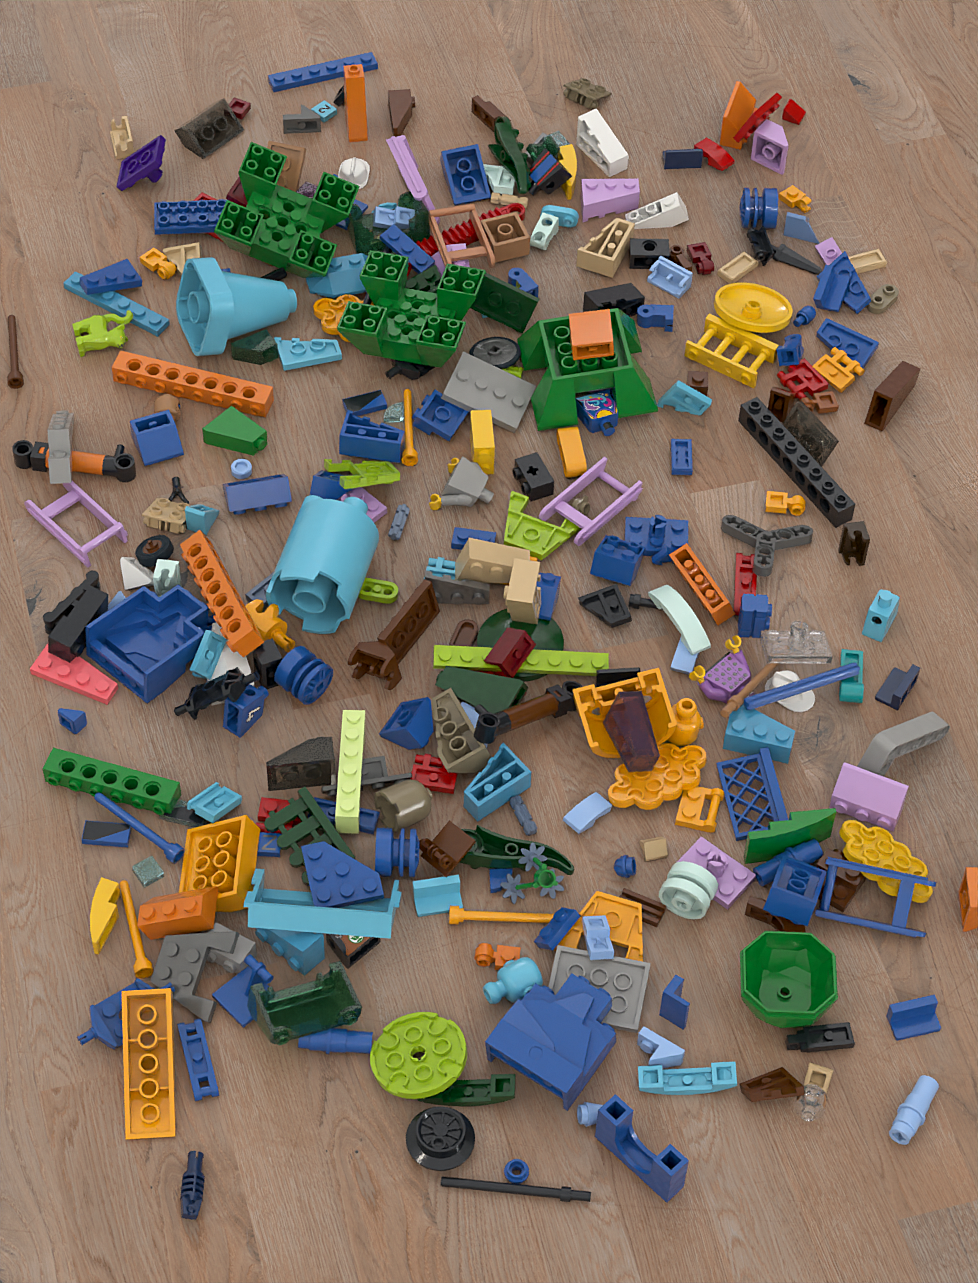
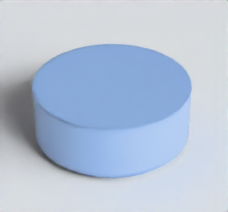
(241, 468)

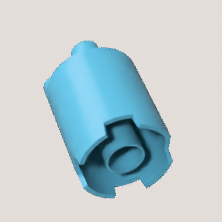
(324, 562)

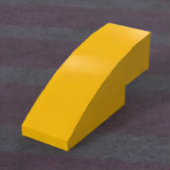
(568, 159)
(103, 912)

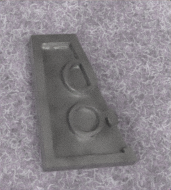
(458, 592)

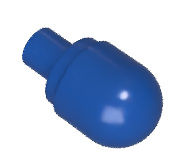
(804, 316)

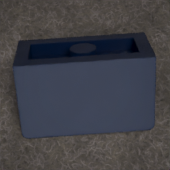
(682, 158)
(897, 686)

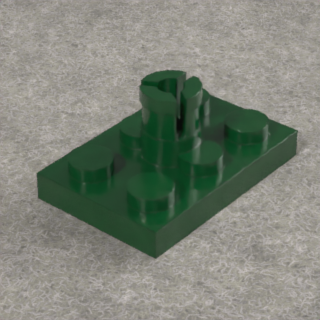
(505, 303)

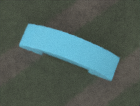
(688, 1080)

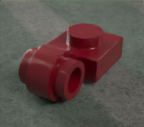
(701, 255)

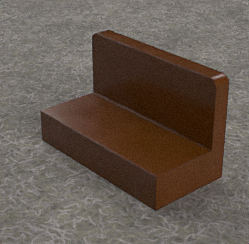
(486, 111)

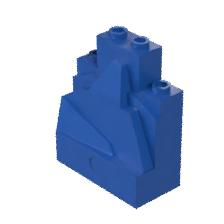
(148, 639)
(556, 1036)

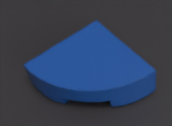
(662, 556)
(496, 877)

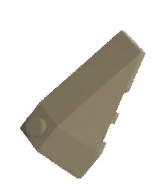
(455, 736)

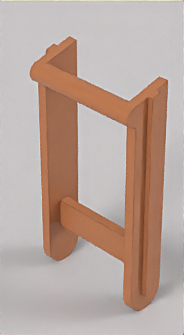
(449, 257)

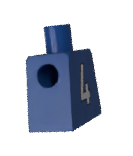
(245, 711)

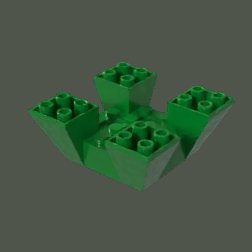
(281, 223)
(407, 321)
(554, 399)

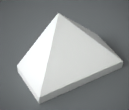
(135, 574)

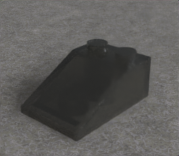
(303, 765)

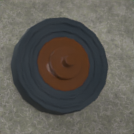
(152, 549)

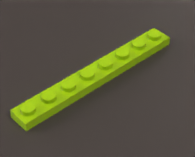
(537, 662)

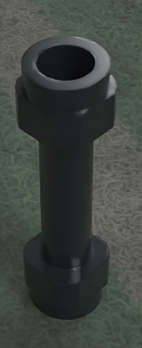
(636, 601)

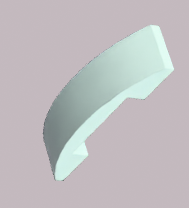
(683, 618)

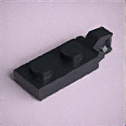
(821, 1038)

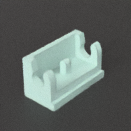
(166, 576)

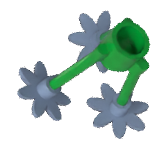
(542, 878)

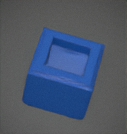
(72, 719)

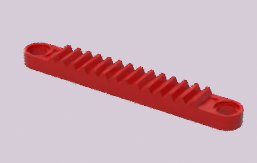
(465, 232)

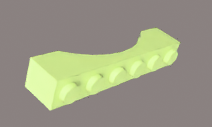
(350, 772)

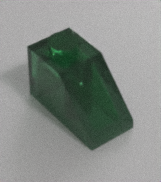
(255, 348)

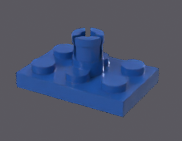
(656, 533)

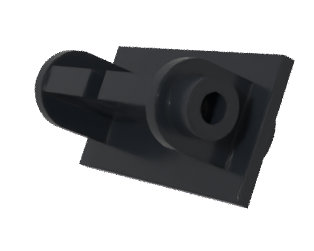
(761, 244)

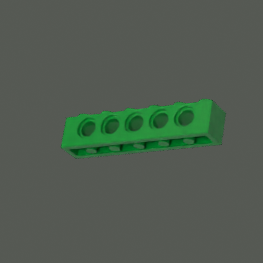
(81, 768)

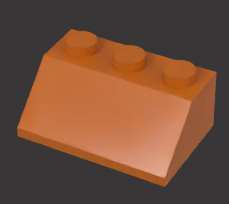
(738, 111)
(178, 913)

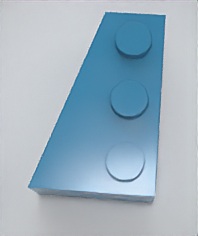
(752, 730)
(496, 784)

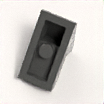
(305, 122)

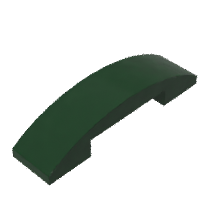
(476, 1092)

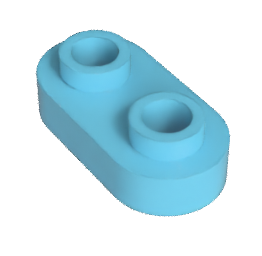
(567, 216)

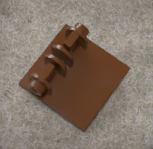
(446, 848)

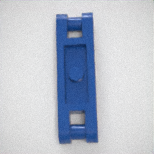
(198, 1059)

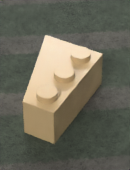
(607, 249)
(487, 561)
(522, 594)

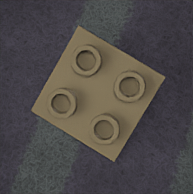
(585, 92)

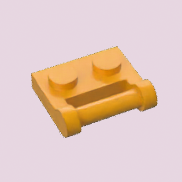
(691, 808)

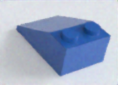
(465, 174)
(795, 891)

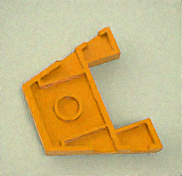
(623, 919)

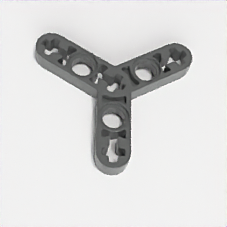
(765, 541)

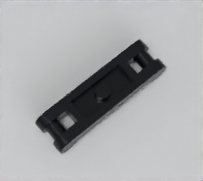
(64, 607)

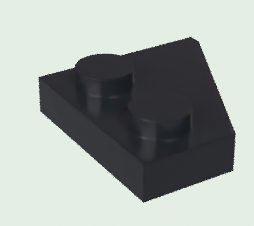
(607, 606)

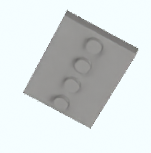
(486, 387)
(620, 977)

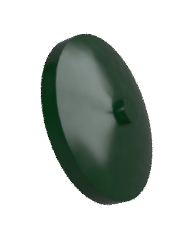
(545, 634)

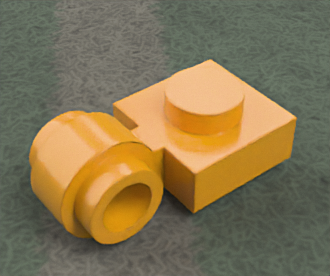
(156, 260)
(778, 503)

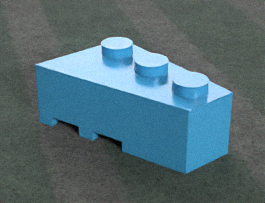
(299, 948)

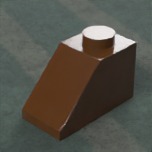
(781, 402)

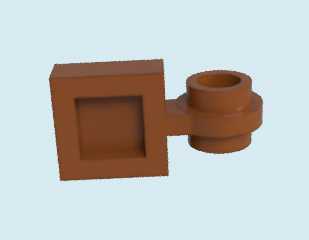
(823, 402)

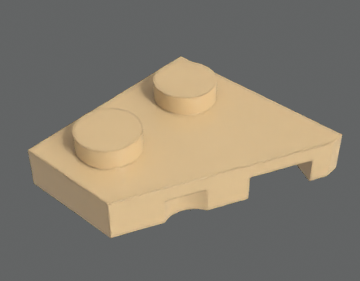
(180, 254)

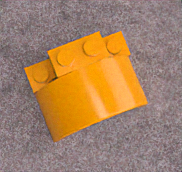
(602, 698)

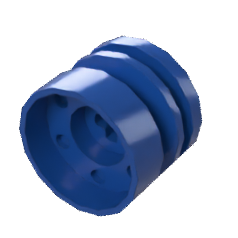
(759, 208)
(303, 675)
(396, 852)

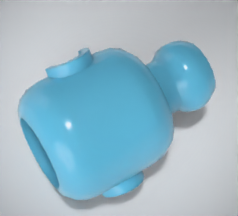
(513, 981)

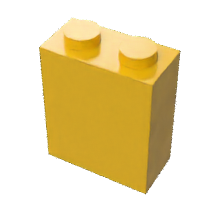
(482, 440)

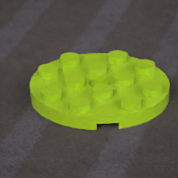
(413, 1033)

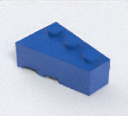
(369, 440)

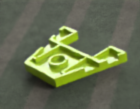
(364, 473)
(532, 533)

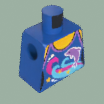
(598, 412)

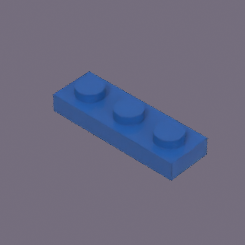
(404, 246)

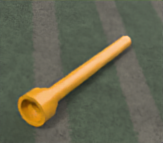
(409, 455)
(459, 915)
(142, 967)

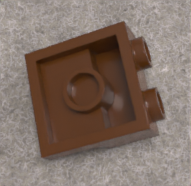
(846, 882)

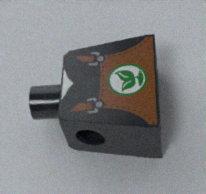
(351, 948)

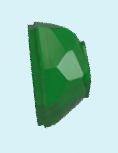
(792, 965)

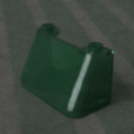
(367, 237)
(305, 1007)

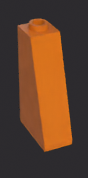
(355, 103)

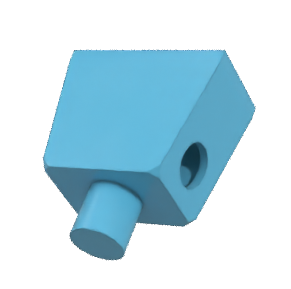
(886, 608)

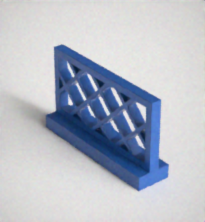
(770, 786)

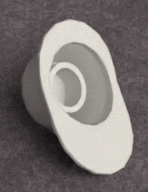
(355, 171)
(797, 703)

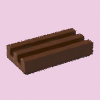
(648, 905)

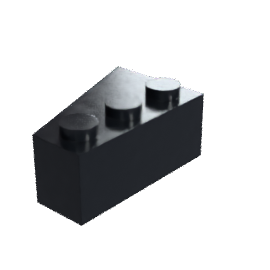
(623, 296)
(69, 635)

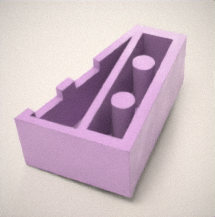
(608, 196)

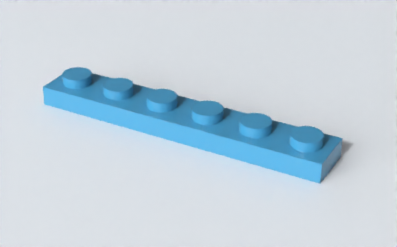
(119, 304)

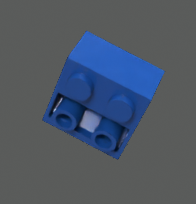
(156, 437)
(617, 560)

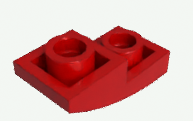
(715, 153)

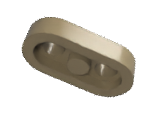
(883, 299)

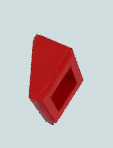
(793, 112)

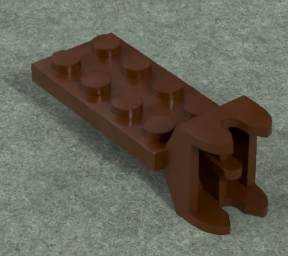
(394, 642)

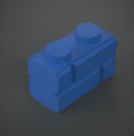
(754, 615)

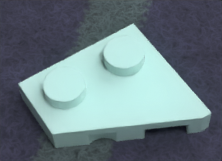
(499, 179)

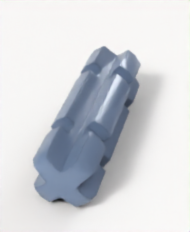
(398, 522)
(523, 815)

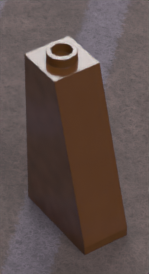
(891, 395)

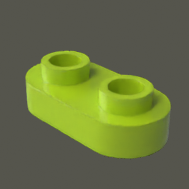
(378, 591)

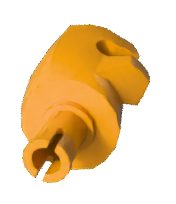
(270, 624)

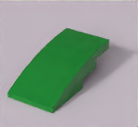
(780, 835)

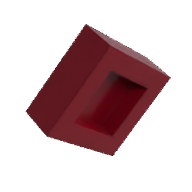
(239, 107)

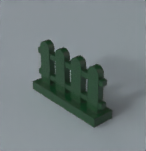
(307, 827)

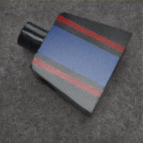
(547, 173)

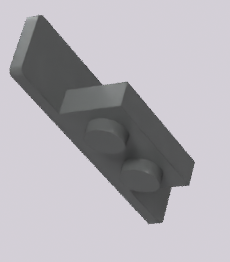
(373, 774)

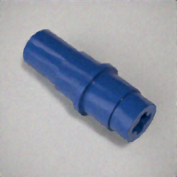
(804, 852)
(338, 1040)

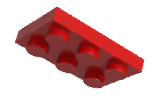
(758, 118)

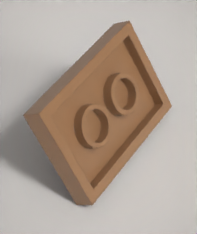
(293, 165)

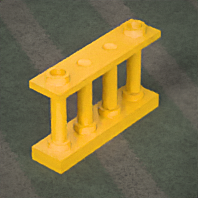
(737, 337)

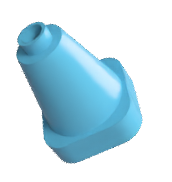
(226, 305)

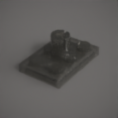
(810, 432)

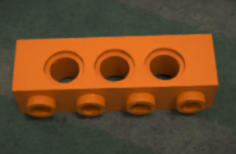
(702, 584)

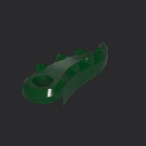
(509, 153)
(503, 852)

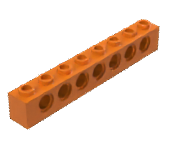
(192, 383)
(221, 593)

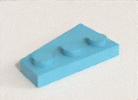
(307, 353)

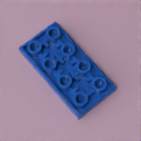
(187, 216)

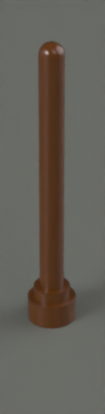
(15, 377)

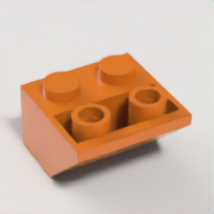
(591, 334)

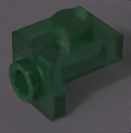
(536, 149)

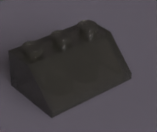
(209, 129)

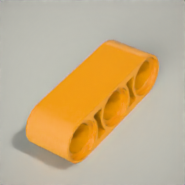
(571, 452)

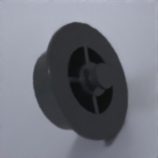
(440, 1138)

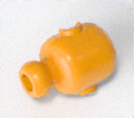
(688, 722)

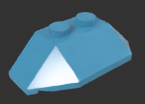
(340, 278)

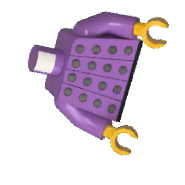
(726, 676)

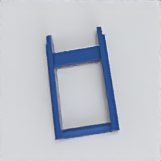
(902, 903)

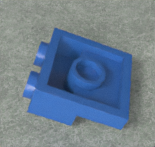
(438, 416)

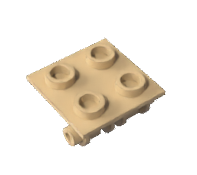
(165, 512)

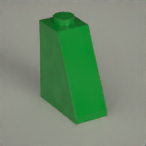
(235, 432)

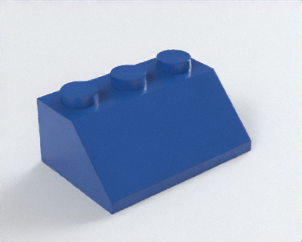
(257, 493)

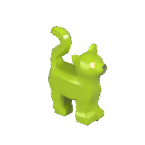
(98, 333)

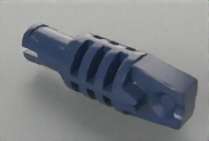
(192, 1186)

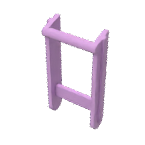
(408, 168)
(74, 495)
(589, 526)

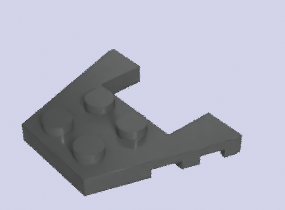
(182, 965)

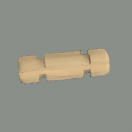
(506, 199)

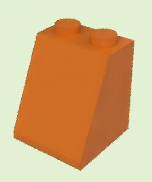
(969, 899)

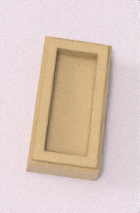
(868, 261)
(737, 268)

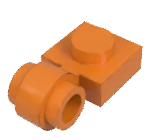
(485, 955)

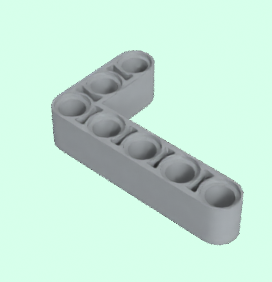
(902, 740)

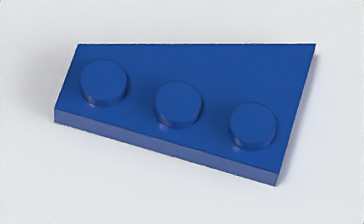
(111, 278)
(856, 295)
(853, 343)

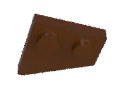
(771, 1086)

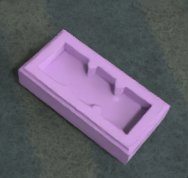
(828, 251)

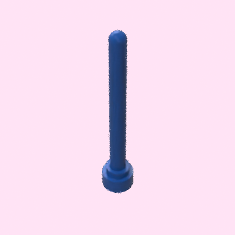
(172, 851)

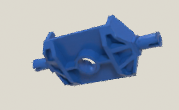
(105, 1017)

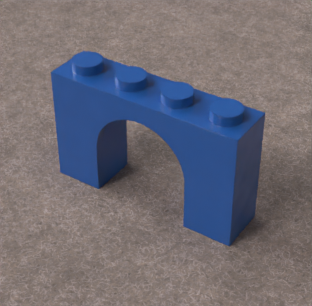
(662, 1173)

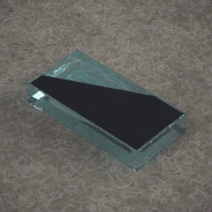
(183, 816)

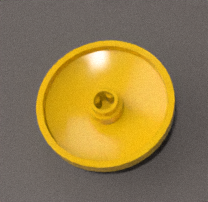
(753, 307)

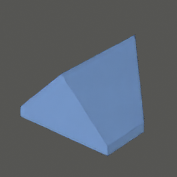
(799, 228)

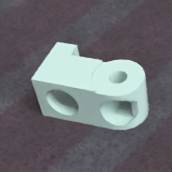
(544, 232)

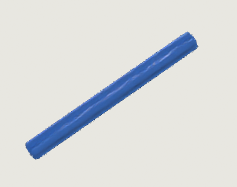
(801, 686)

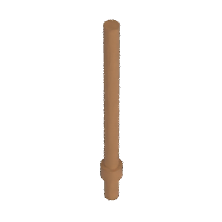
(736, 701)

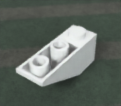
(659, 214)

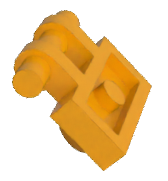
(834, 373)

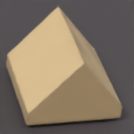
(654, 848)
(819, 1076)

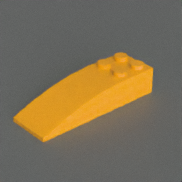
(148, 1063)

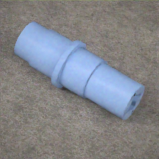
(913, 1110)

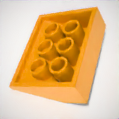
(222, 857)

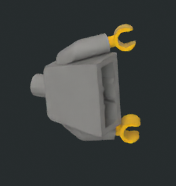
(463, 486)

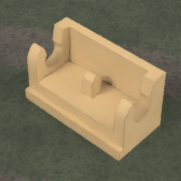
(121, 138)

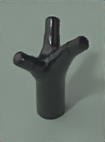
(177, 491)

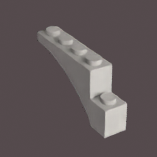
(60, 447)

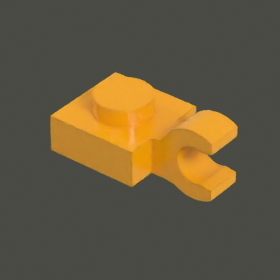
(794, 197)

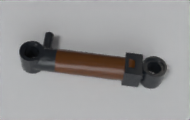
(554, 702)

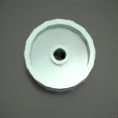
(688, 890)

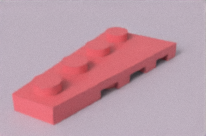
(75, 676)

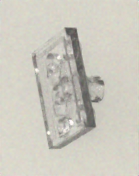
(796, 645)

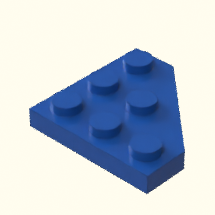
(338, 878)

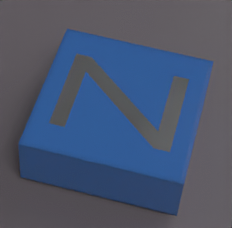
(268, 845)

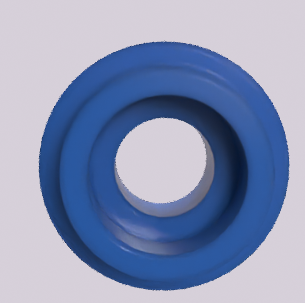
(516, 1164)

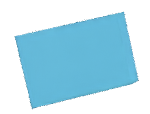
(200, 517)

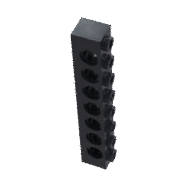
(796, 462)

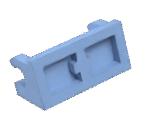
(670, 277)

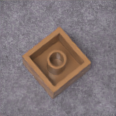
(507, 236)

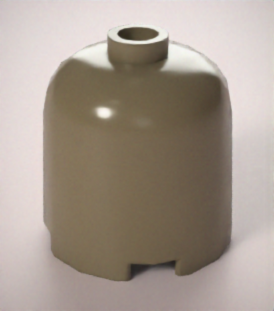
(403, 804)

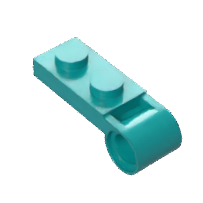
(851, 688)

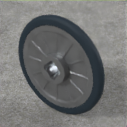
(497, 351)

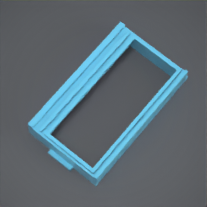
(315, 918)

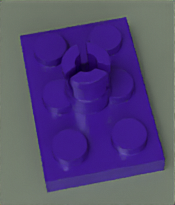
(142, 164)

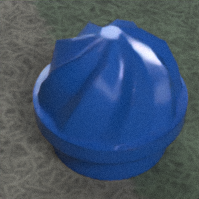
(625, 866)

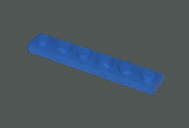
(319, 72)

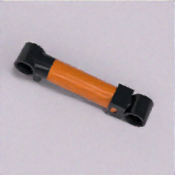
(119, 466)

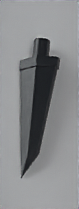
(790, 257)

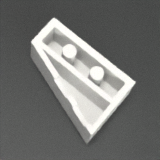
(600, 143)

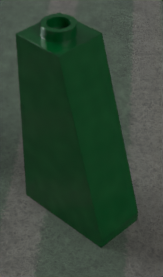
(476, 688)

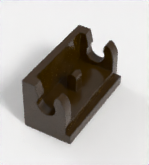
(854, 542)

